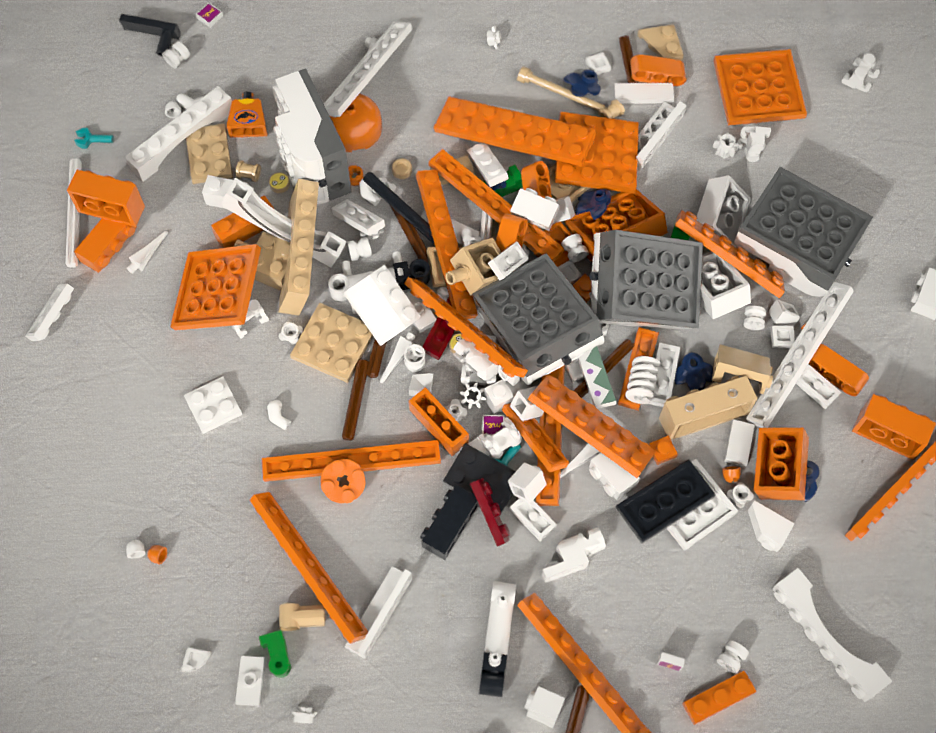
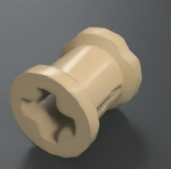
(612, 111)
(248, 171)

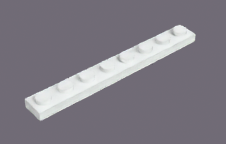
(367, 68)
(799, 355)

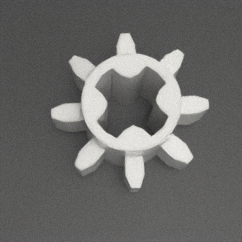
(725, 145)
(474, 389)

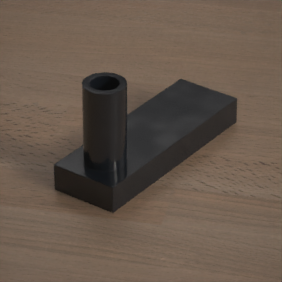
(166, 30)

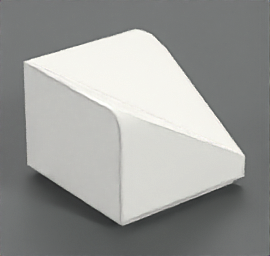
(565, 209)
(783, 313)
(419, 382)

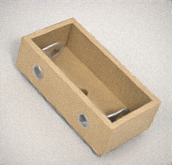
(707, 407)

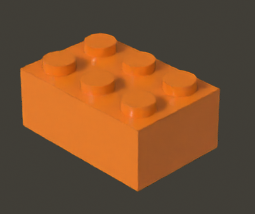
(106, 197)
(894, 426)
(781, 464)

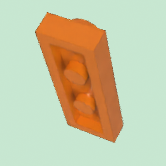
(719, 697)

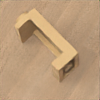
(742, 364)

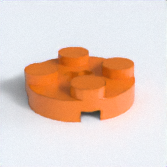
(331, 486)

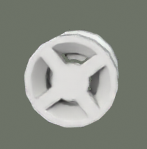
(754, 317)

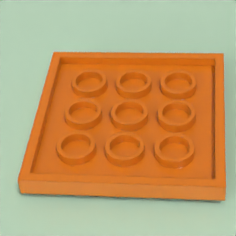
(759, 87)
(611, 158)
(216, 287)

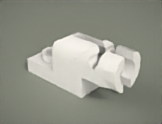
(479, 362)
(574, 554)

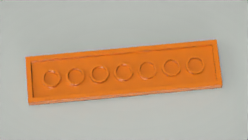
(515, 131)

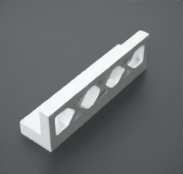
(661, 134)
(381, 609)

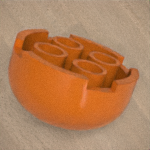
(359, 124)

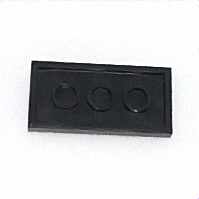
(665, 501)

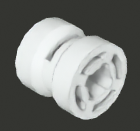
(176, 54)
(574, 247)
(358, 249)
(414, 352)
(732, 656)

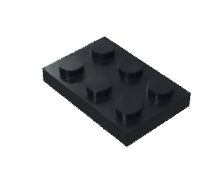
(475, 465)

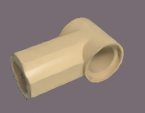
(294, 616)

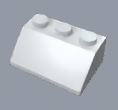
(724, 207)
(382, 305)

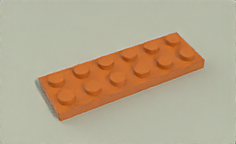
(735, 256)
(592, 425)

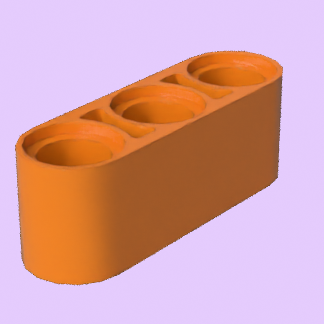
(657, 70)
(537, 178)
(511, 230)
(839, 370)

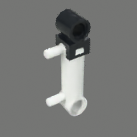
(399, 271)
(497, 639)

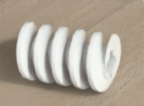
(641, 379)

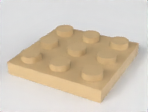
(332, 342)

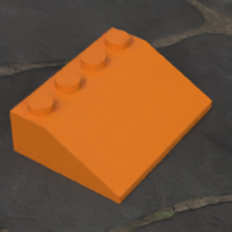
(624, 213)

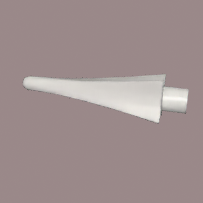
(141, 258)
(398, 355)
(585, 455)

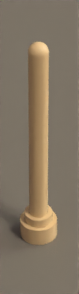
(527, 76)

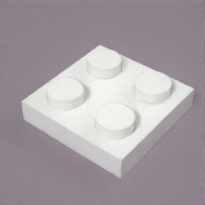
(213, 404)

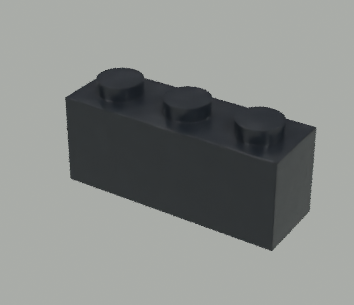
(449, 522)

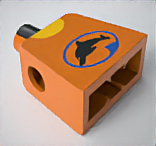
(246, 117)

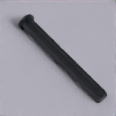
(399, 205)

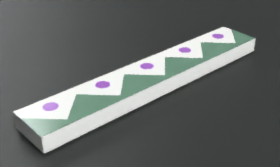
(596, 379)

